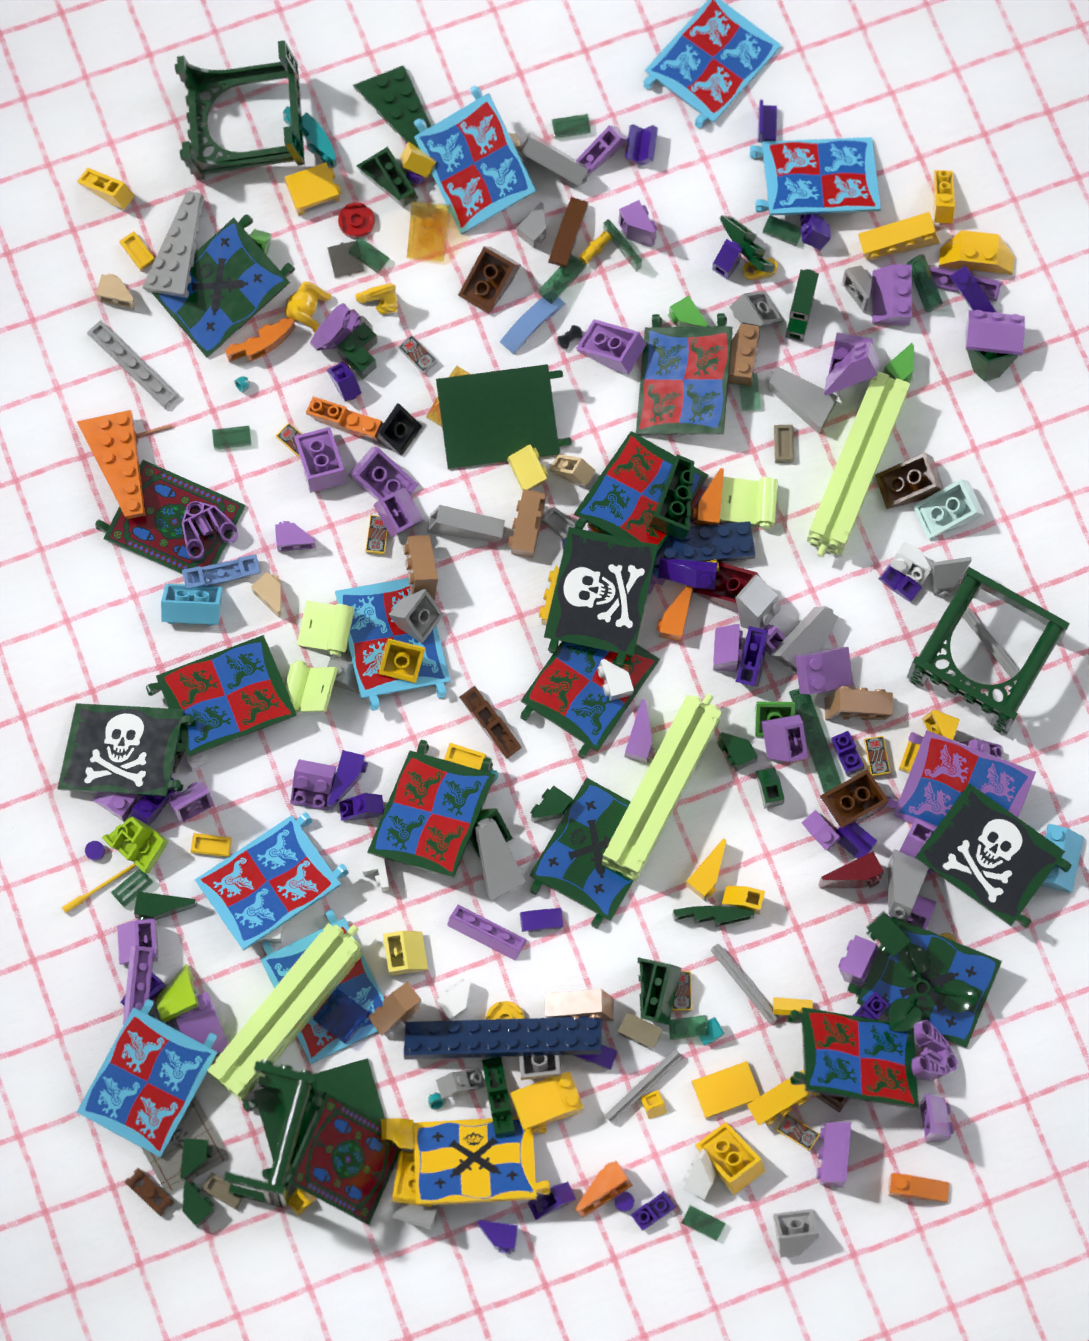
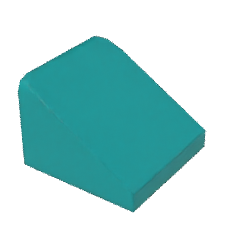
(715, 1032)

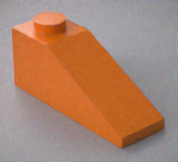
(709, 505)
(675, 616)
(606, 1186)
(917, 1187)

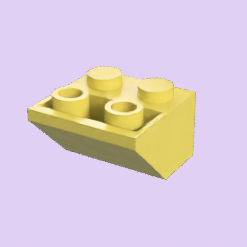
(527, 468)
(405, 952)

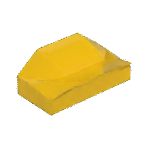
(399, 1131)

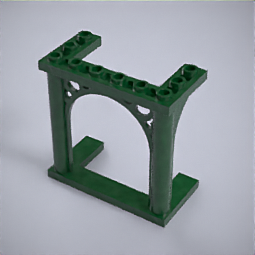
(200, 80)
(1005, 711)
(293, 1091)

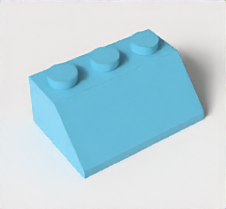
(191, 605)
(1072, 844)

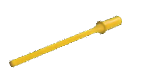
(80, 899)

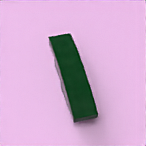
(745, 238)
(720, 914)
(498, 1097)

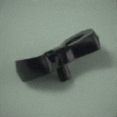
(564, 340)

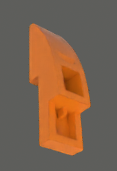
(269, 338)
(343, 419)

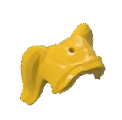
(384, 294)
(303, 304)

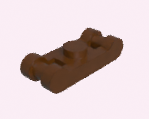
(149, 1192)

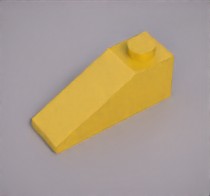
(106, 187)
(705, 877)

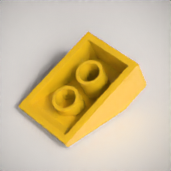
(547, 1101)
(731, 1158)

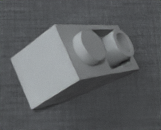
(459, 1083)

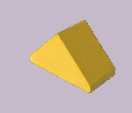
(417, 160)

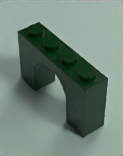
(802, 304)

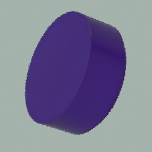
(414, 177)
(94, 851)
(624, 1202)

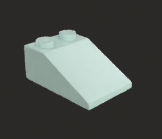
(948, 509)

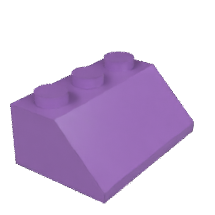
(892, 295)
(995, 332)
(117, 804)
(834, 1153)

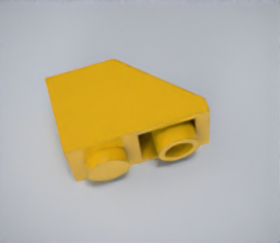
(743, 897)

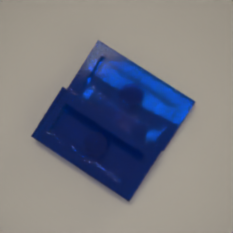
(341, 1016)

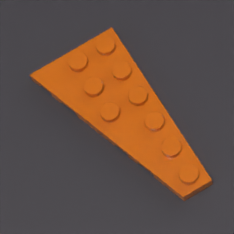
(115, 450)

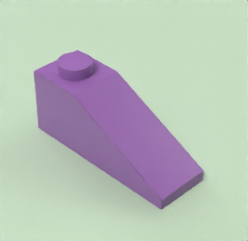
(602, 148)
(640, 739)

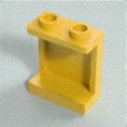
(312, 187)

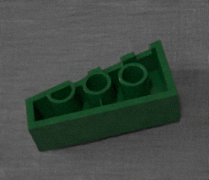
(674, 502)

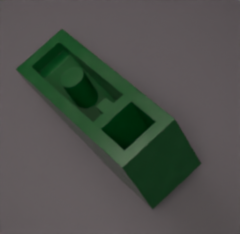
(160, 906)

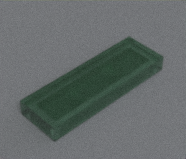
(622, 244)
(561, 279)
(925, 283)

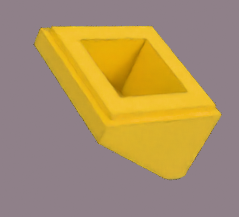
(653, 1104)
(300, 1201)

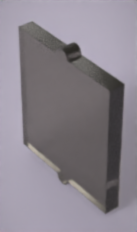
(342, 261)

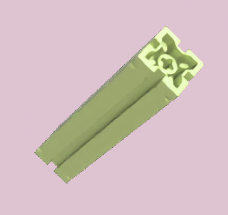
(857, 464)
(662, 786)
(287, 1009)

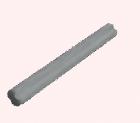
(990, 643)
(744, 983)
(643, 1086)

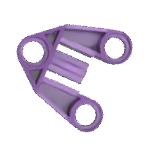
(335, 328)
(218, 519)
(936, 1054)

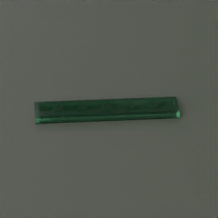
(816, 741)

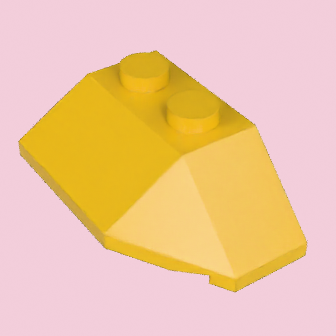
(977, 252)

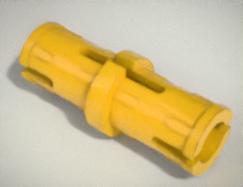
(595, 247)

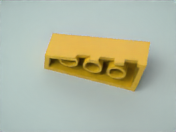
(899, 236)
(778, 1102)

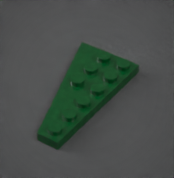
(395, 101)

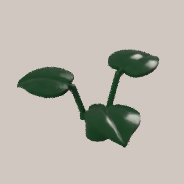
(912, 962)

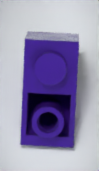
(815, 230)
(727, 259)
(361, 807)

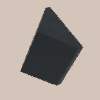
(398, 430)

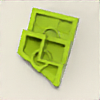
(137, 843)
(177, 996)

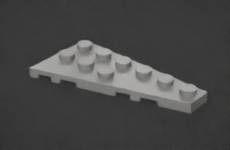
(177, 254)

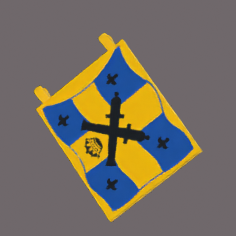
(470, 1165)

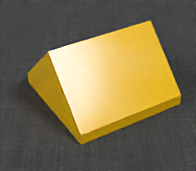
(401, 660)
(941, 723)

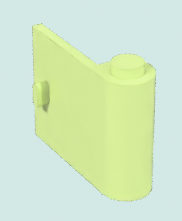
(749, 501)
(326, 627)
(310, 687)

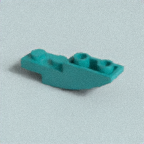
(316, 138)

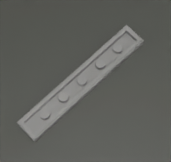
(132, 364)

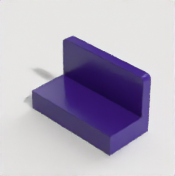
(767, 122)
(641, 144)
(856, 840)

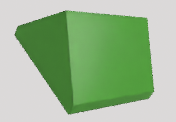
(771, 710)

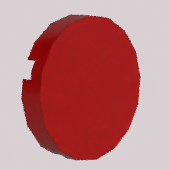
(356, 220)

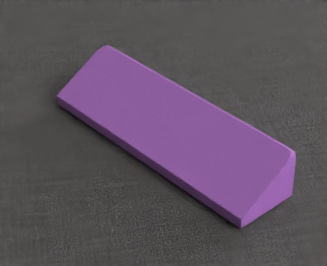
(941, 278)
(486, 932)
(138, 978)

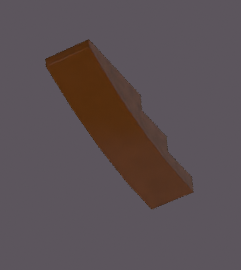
(568, 232)
(490, 722)

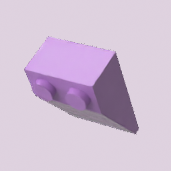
(612, 345)
(855, 367)
(320, 459)
(380, 475)
(824, 670)
(191, 801)
(201, 1022)
(935, 1118)

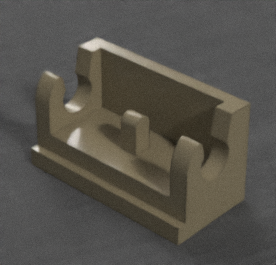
(640, 1031)

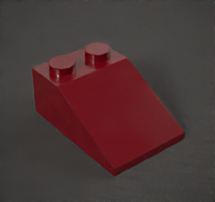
(728, 585)
(856, 874)

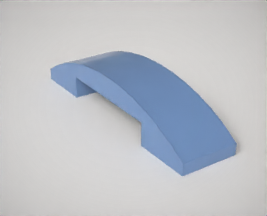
(530, 322)
(221, 572)

